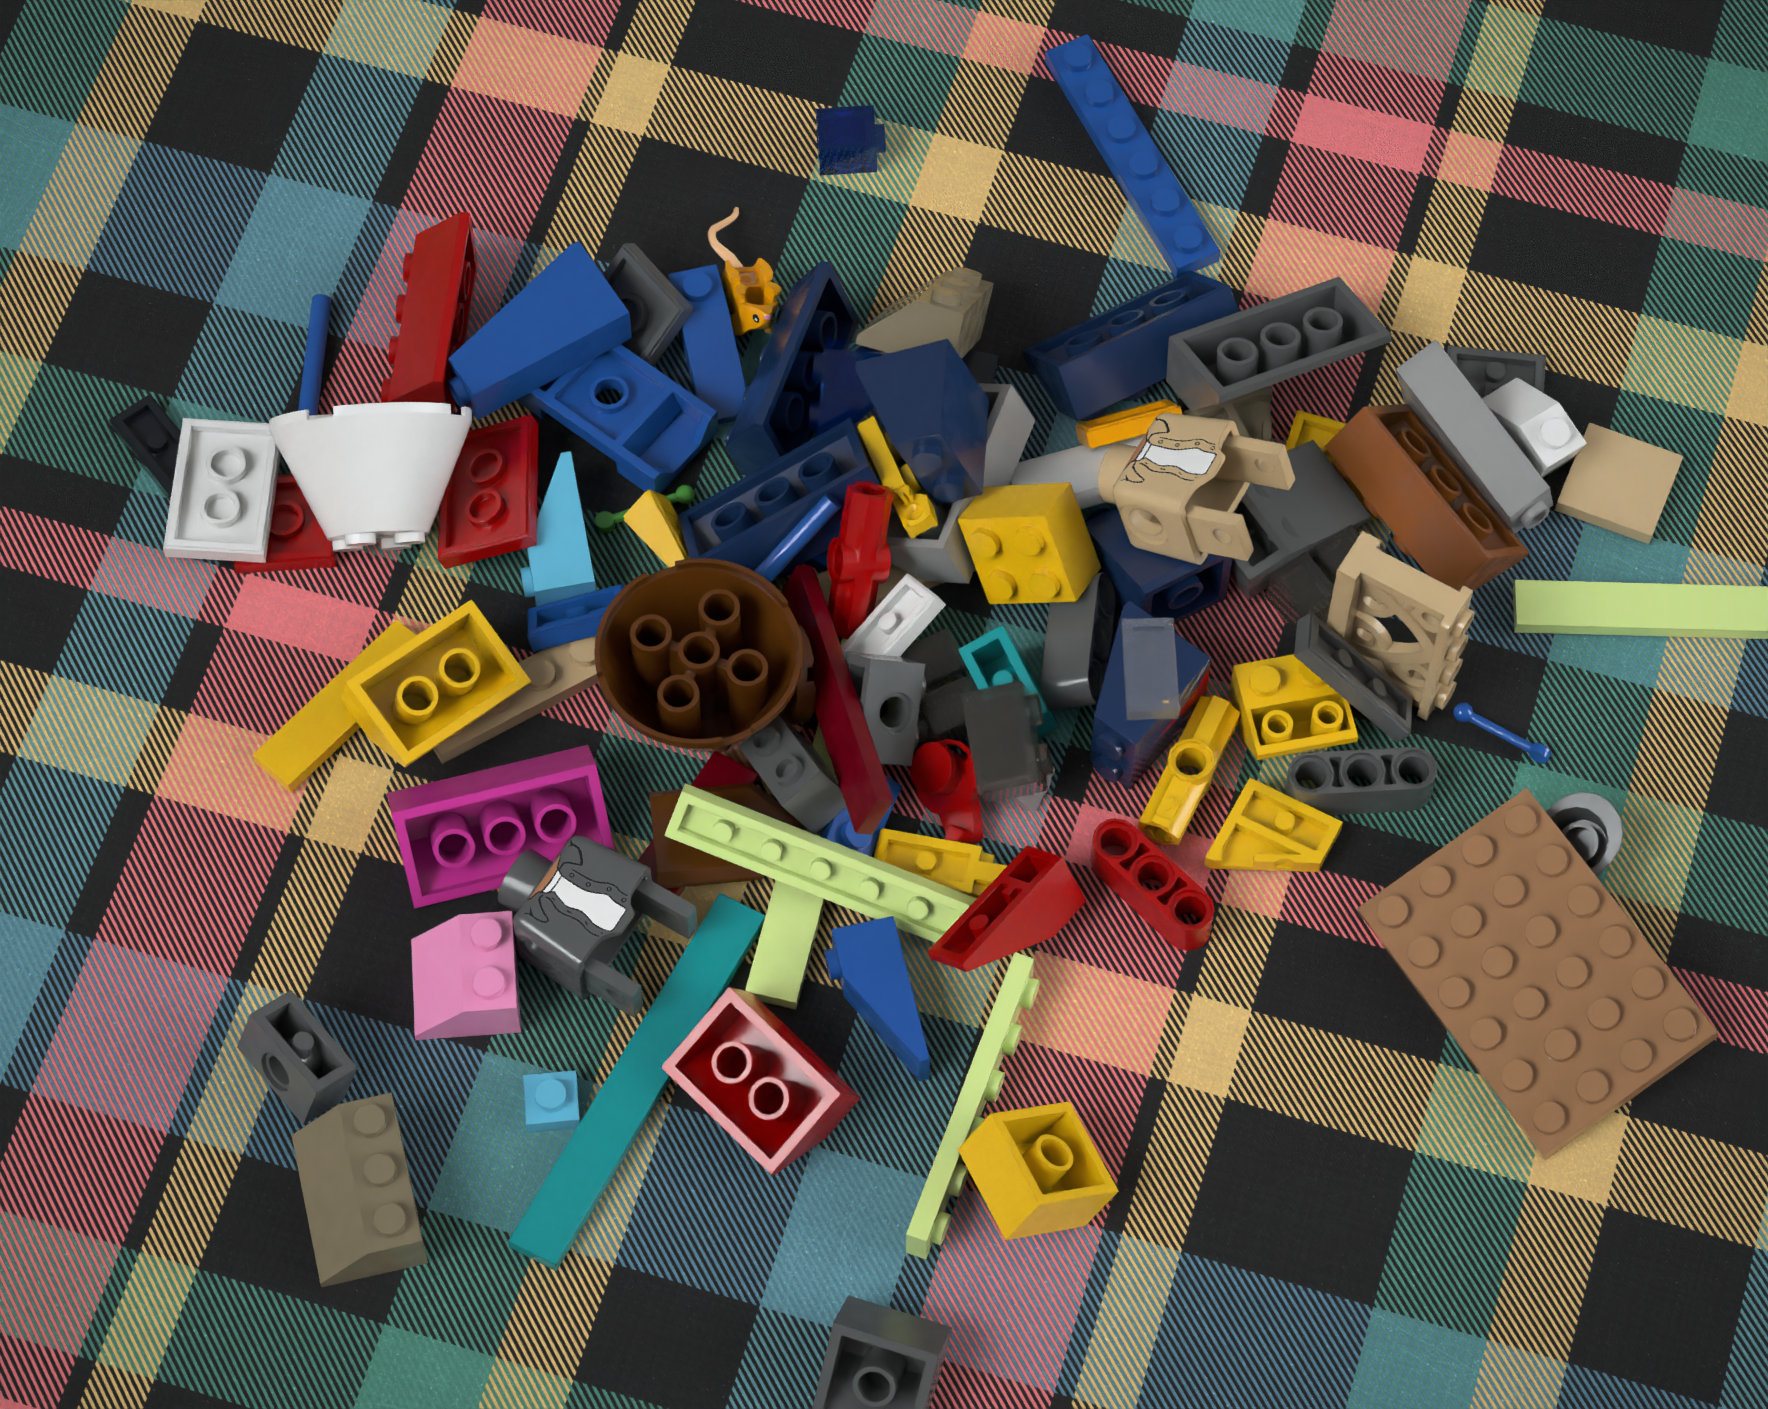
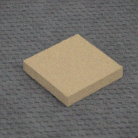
(1619, 483)

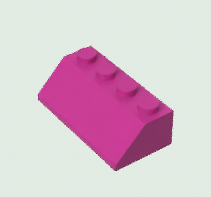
(472, 827)

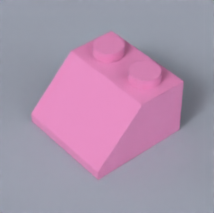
(466, 977)

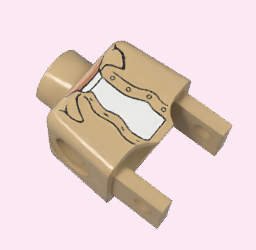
(1186, 483)

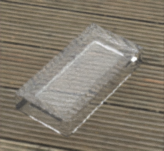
(1150, 668)

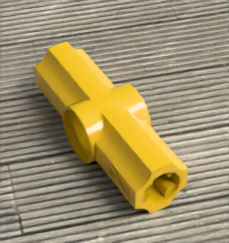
(1177, 793)

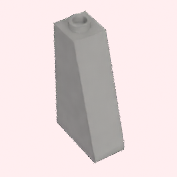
(1474, 437)

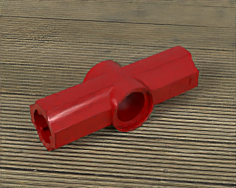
(859, 555)

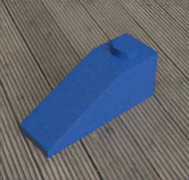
(710, 342)
(878, 987)

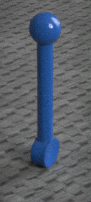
(1463, 713)

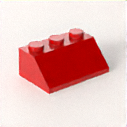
(759, 1081)

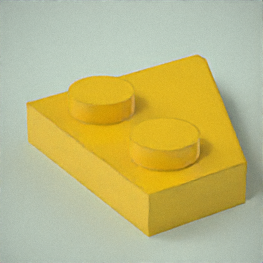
(1272, 833)

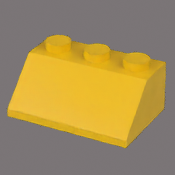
(434, 685)

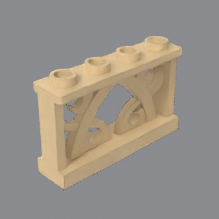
(1425, 605)

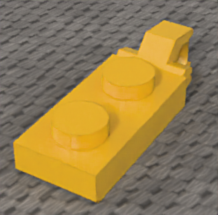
(913, 508)
(939, 860)

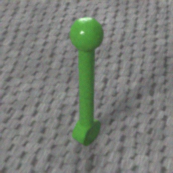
(606, 521)

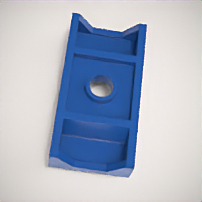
(646, 433)

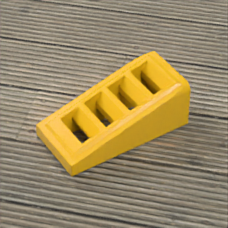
(658, 526)

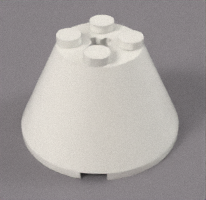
(373, 468)

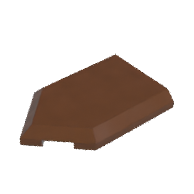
(686, 866)

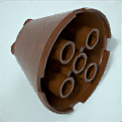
(699, 654)

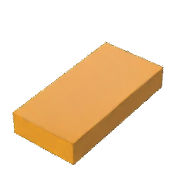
(1122, 424)

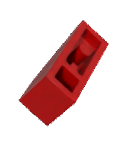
(1014, 912)

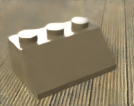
(943, 308)
(358, 1191)

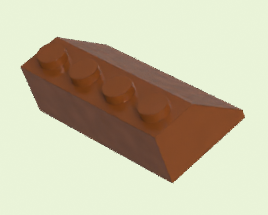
(1424, 497)

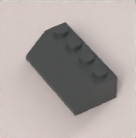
(1270, 343)

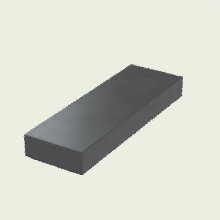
(1353, 677)

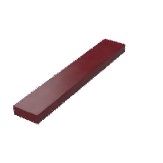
(839, 707)

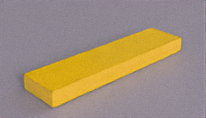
(324, 721)

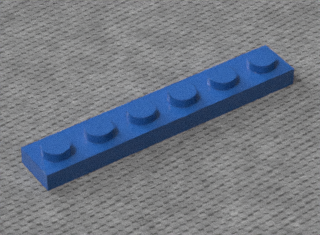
(1132, 156)

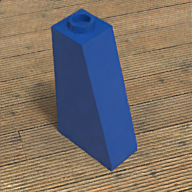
(540, 335)

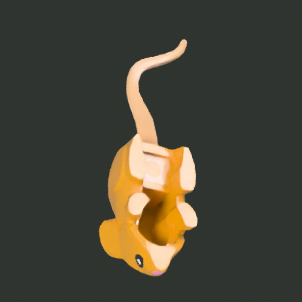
(746, 289)

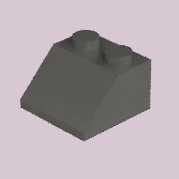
(880, 1359)

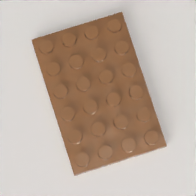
(1537, 973)

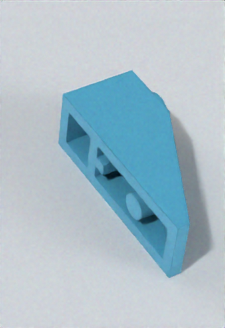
(561, 559)

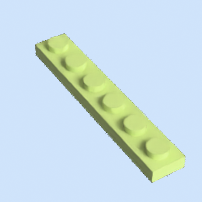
(815, 864)
(981, 1085)

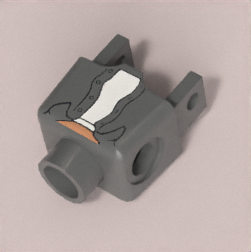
(581, 914)

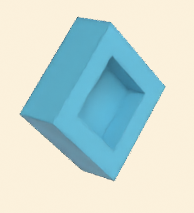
(551, 1101)

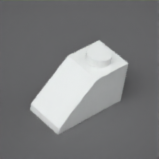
(1536, 425)

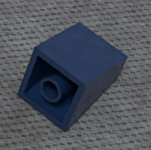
(932, 416)
(1155, 581)

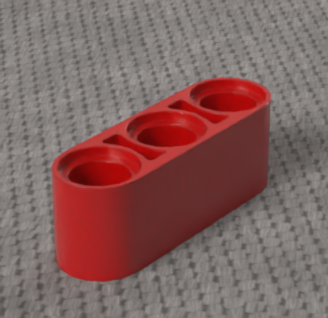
(1146, 862)

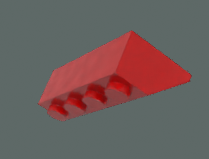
(432, 312)

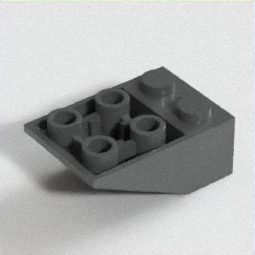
(1294, 520)

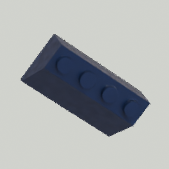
(1125, 346)
(780, 395)
(762, 508)

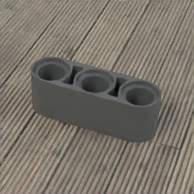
(1078, 646)
(1378, 766)

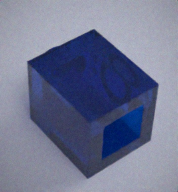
(848, 140)

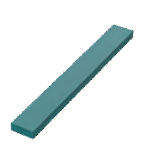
(635, 1084)

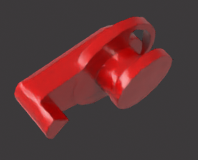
(949, 789)

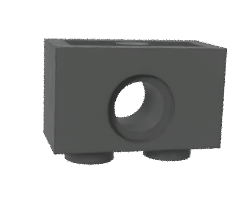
(903, 686)
(795, 774)
(297, 1057)

